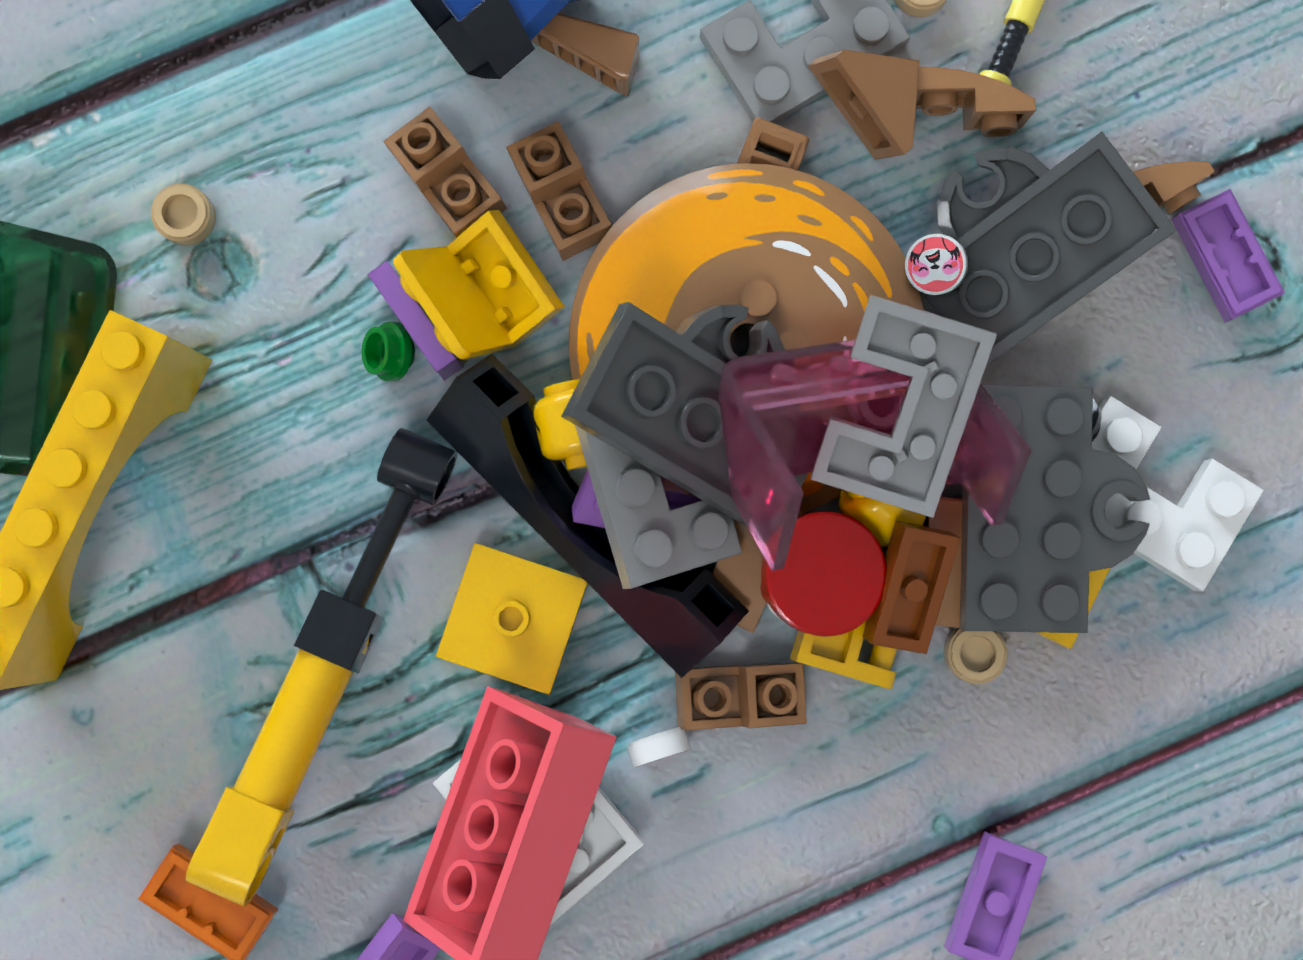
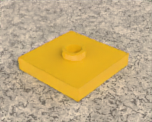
(512, 618)

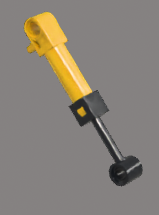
(331, 647)

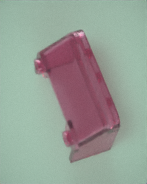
(778, 413)

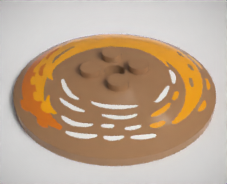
(746, 239)

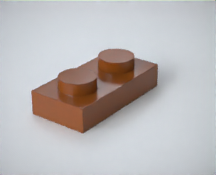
(914, 587)

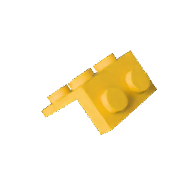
(479, 288)

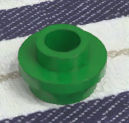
(388, 351)

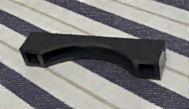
(494, 429)

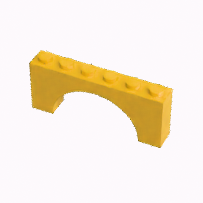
(116, 401)

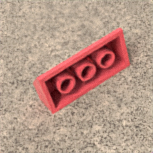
(508, 830)

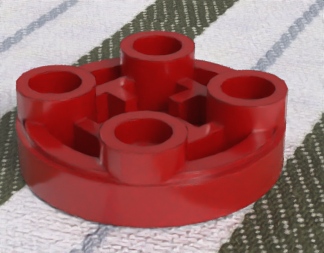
(829, 576)

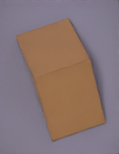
(874, 97)

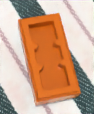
(207, 916)

